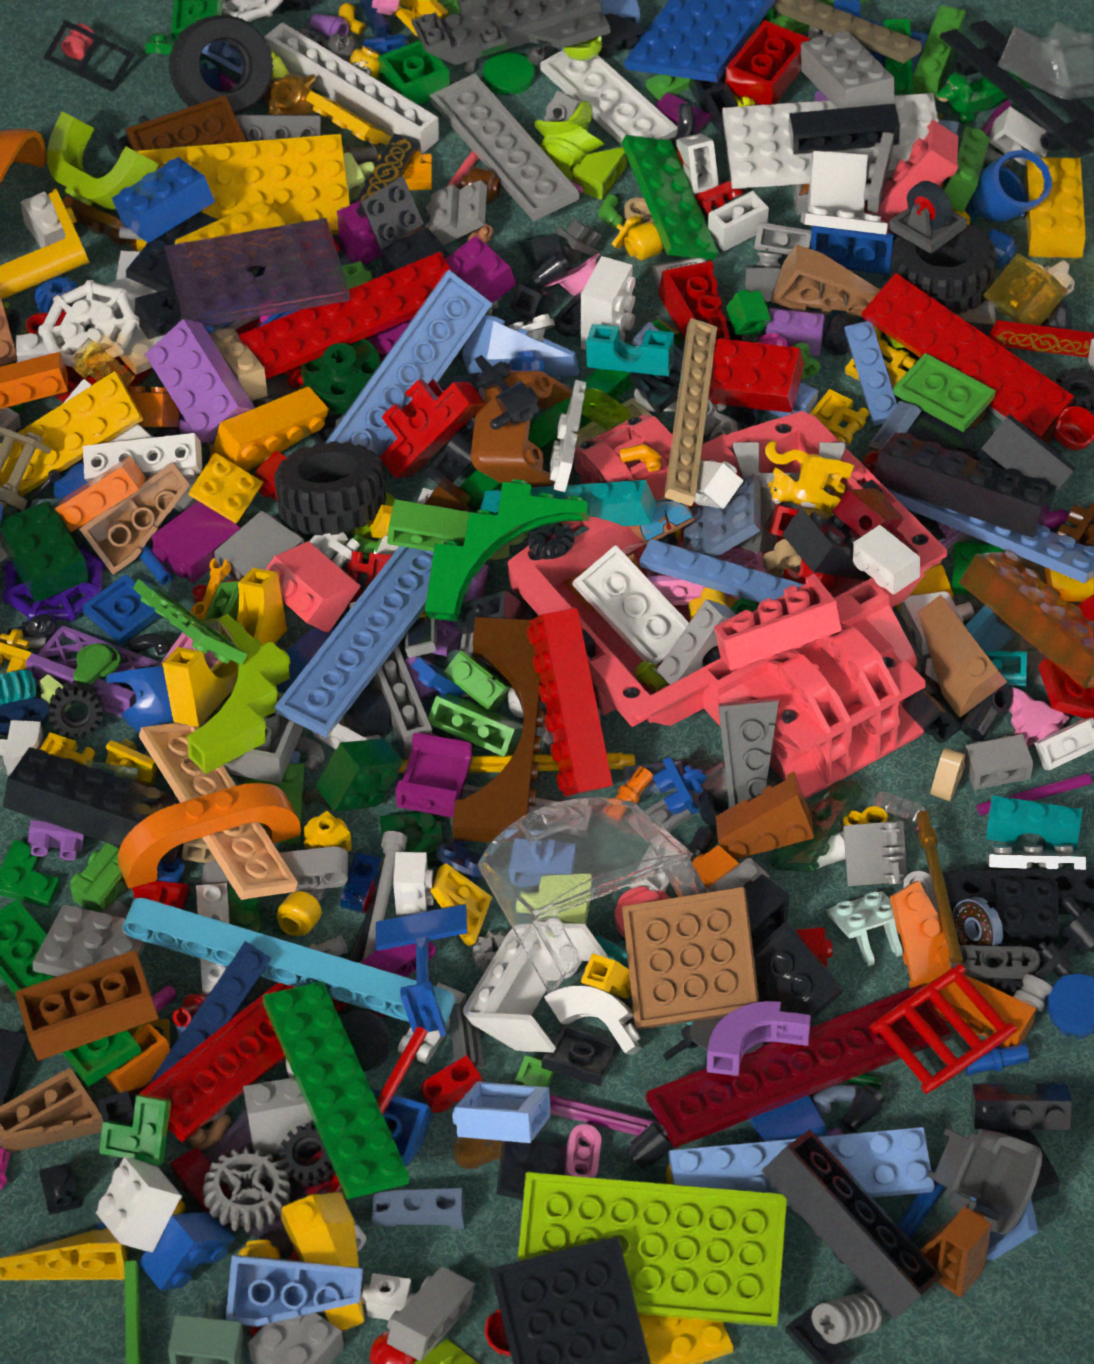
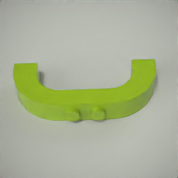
(66, 164)

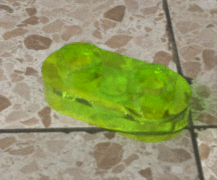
(605, 410)

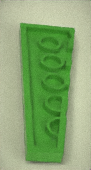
(203, 635)

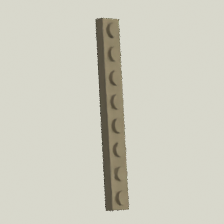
(834, 21)

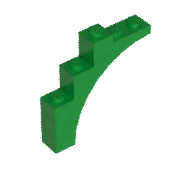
(485, 534)

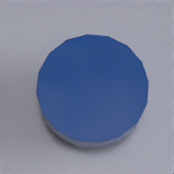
(1072, 1005)

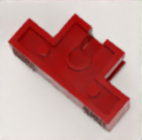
(427, 423)

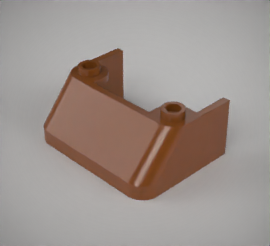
(507, 452)

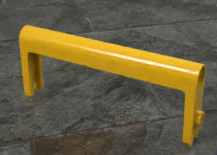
(47, 261)

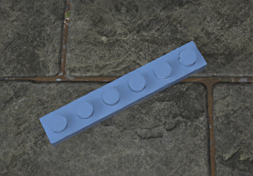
(713, 572)

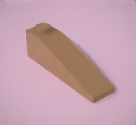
(820, 282)
(127, 526)
(959, 661)

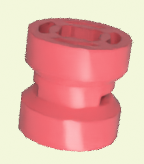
(76, 44)

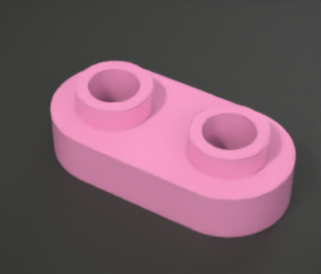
(583, 1157)

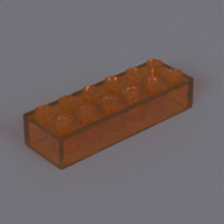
(1034, 612)

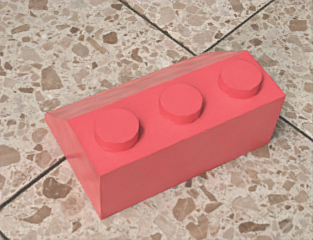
(313, 585)

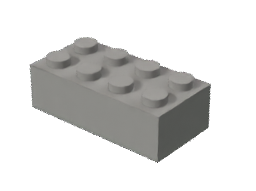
(846, 71)

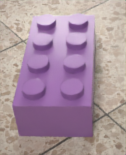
(198, 379)

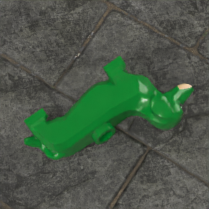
(972, 96)

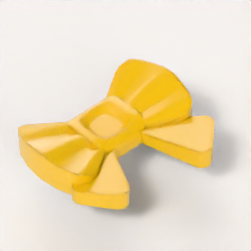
(618, 242)

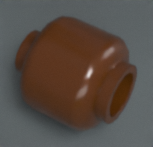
(488, 177)

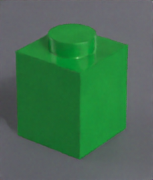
(748, 312)

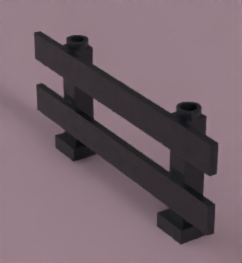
(986, 61)

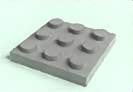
(81, 940)

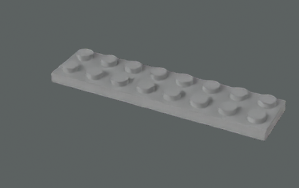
(504, 147)

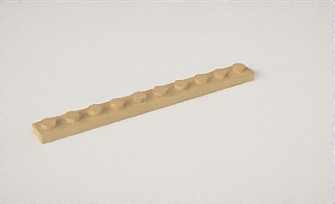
(690, 413)

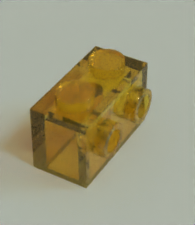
(97, 363)

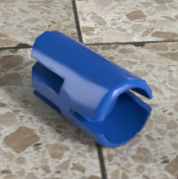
(387, 44)

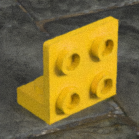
(225, 488)

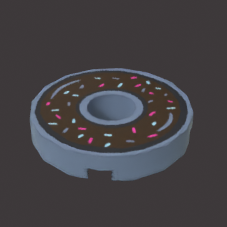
(988, 920)

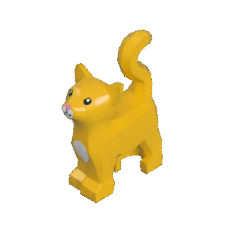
(814, 475)

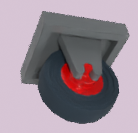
(928, 218)

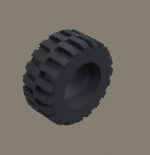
(956, 287)
(330, 488)

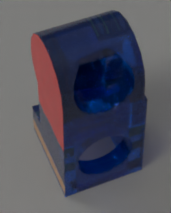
(361, 883)

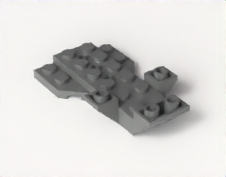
(506, 24)

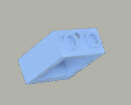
(502, 1112)

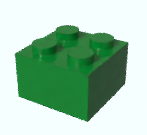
(413, 72)

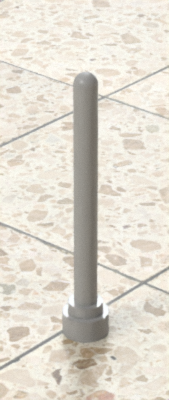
(391, 843)

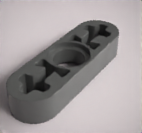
(1017, 954)

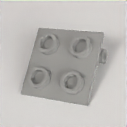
(875, 853)

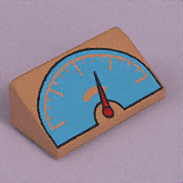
(667, 518)

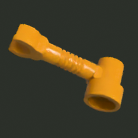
(217, 575)

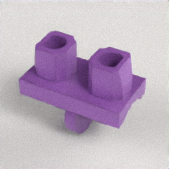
(49, 835)

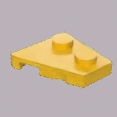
(454, 889)

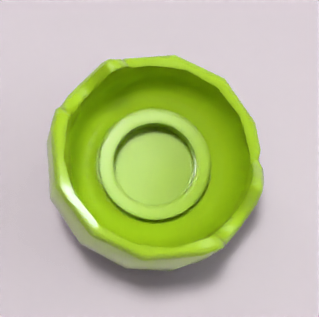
(584, 50)

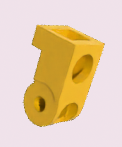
(607, 976)

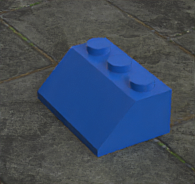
(855, 248)
(407, 1123)

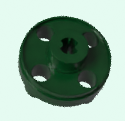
(341, 373)

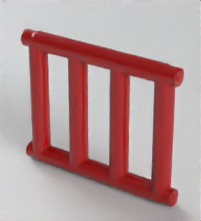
(954, 1064)

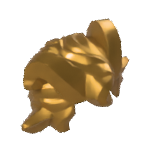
(289, 95)

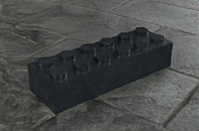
(964, 484)
(82, 798)
(851, 1224)

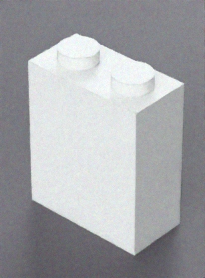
(837, 182)

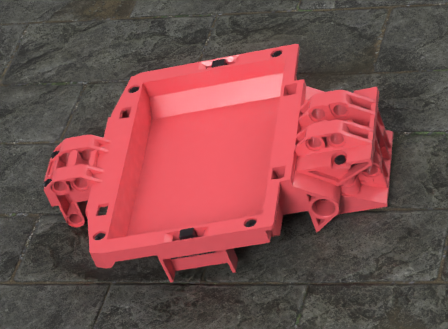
(834, 694)

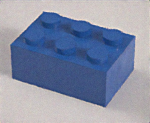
(163, 199)

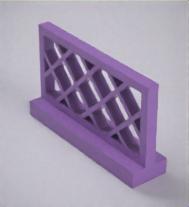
(114, 696)

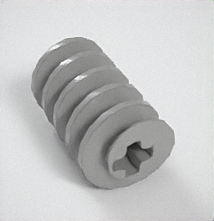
(847, 1317)

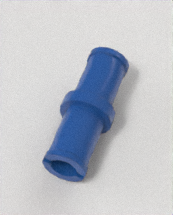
(999, 1058)

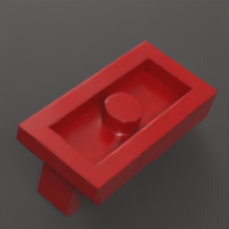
(715, 196)

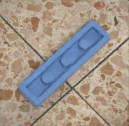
(871, 371)

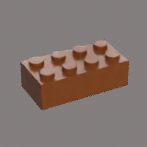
(86, 1005)

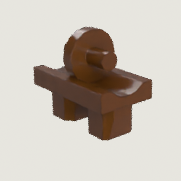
(1084, 520)

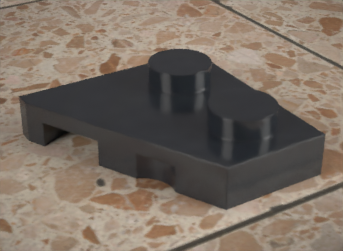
(657, 389)

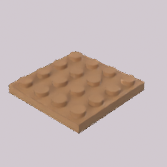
(689, 957)

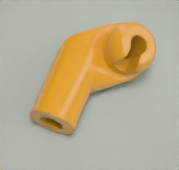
(643, 453)

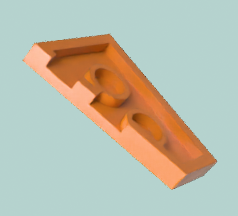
(920, 934)

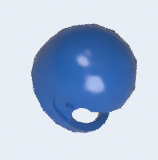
(1000, 192)
(151, 694)

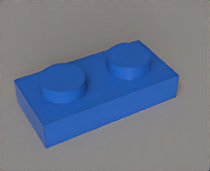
(433, 677)

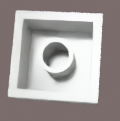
(138, 1204)

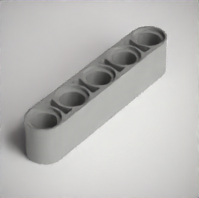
(311, 868)

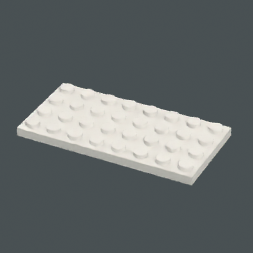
(762, 149)

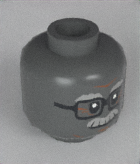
(340, 45)

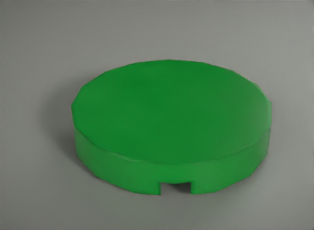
(508, 73)

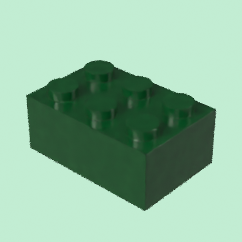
(42, 551)

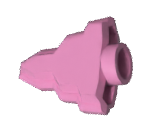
(1034, 717)

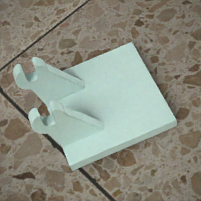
(864, 914)

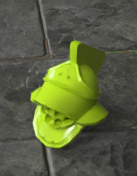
(569, 140)

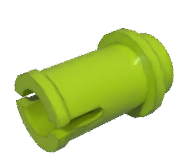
(647, 673)

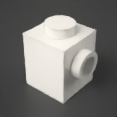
(385, 1295)

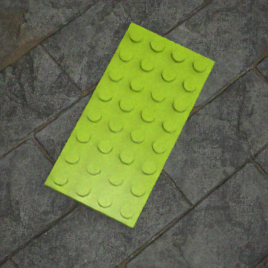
(682, 1246)

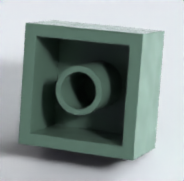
(207, 1338)

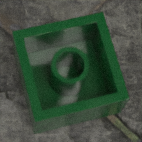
(359, 774)

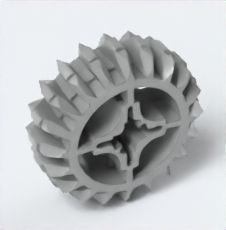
(249, 1200)

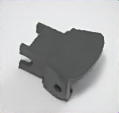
(992, 1170)

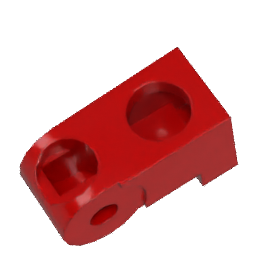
(450, 1084)

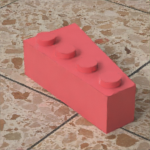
(930, 160)
(778, 625)

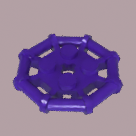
(13, 593)

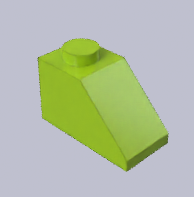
(600, 171)

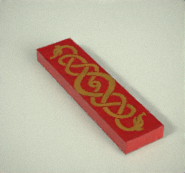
(1041, 338)

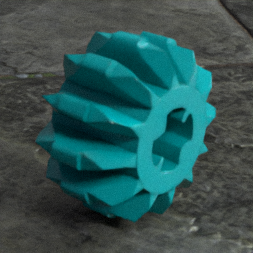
(17, 686)

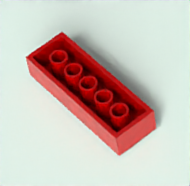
(569, 702)

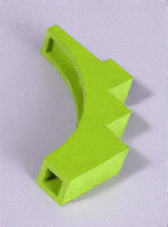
(241, 720)

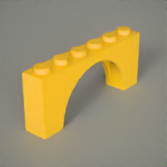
(195, 688)

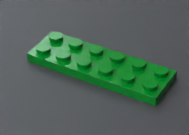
(669, 197)

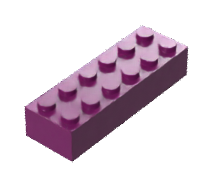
(477, 267)

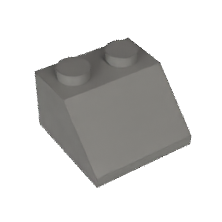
(273, 1112)

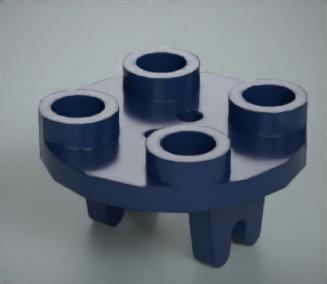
(460, 859)

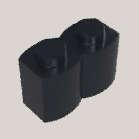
(931, 715)

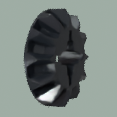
(555, 547)

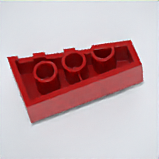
(693, 294)

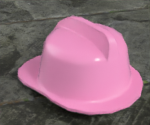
(577, 277)

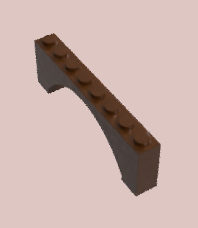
(510, 793)

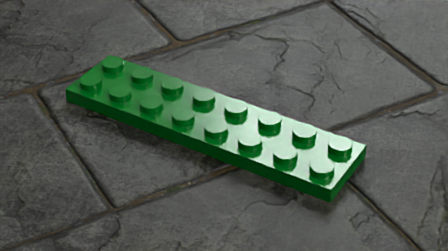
(19, 945)
(335, 1090)

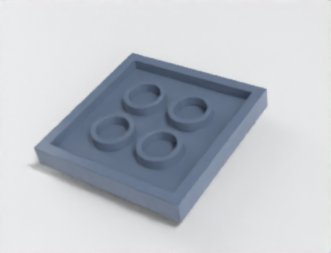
(722, 529)

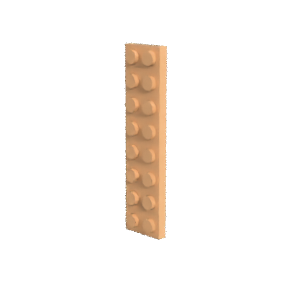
(241, 851)

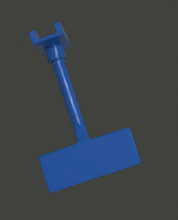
(419, 929)

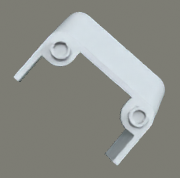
(512, 989)

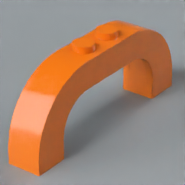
(202, 817)

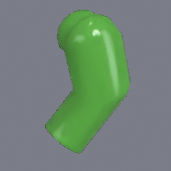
(608, 213)

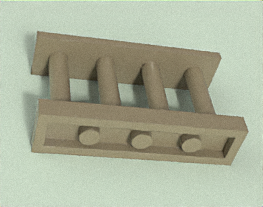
(31, 441)

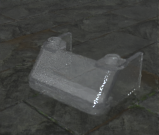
(1056, 63)

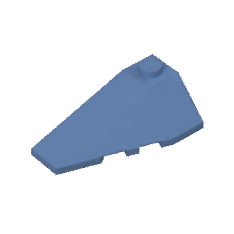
(502, 343)
(281, 1289)

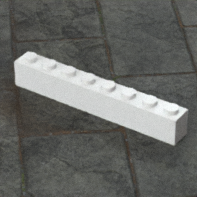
(353, 87)

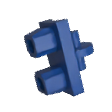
(682, 798)

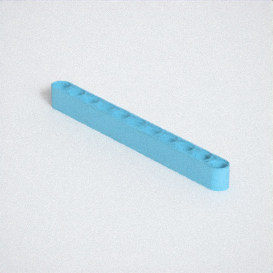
(288, 964)

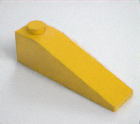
(325, 1234)
(79, 1257)

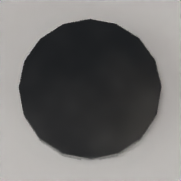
(368, 1037)

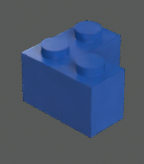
(183, 1245)

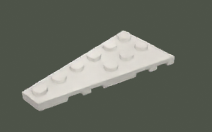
(563, 450)

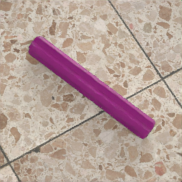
(598, 1115)

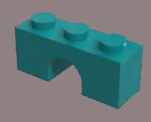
(610, 352)
(1015, 817)

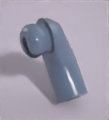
(834, 1093)

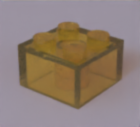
(1025, 292)

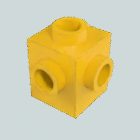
(327, 832)

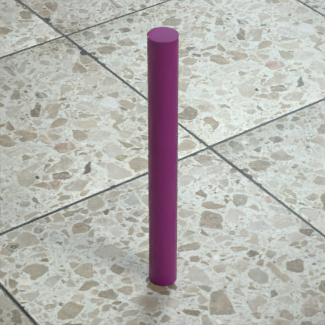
(1043, 791)

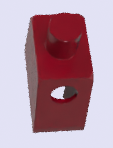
(866, 510)

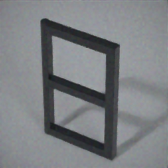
(80, 71)

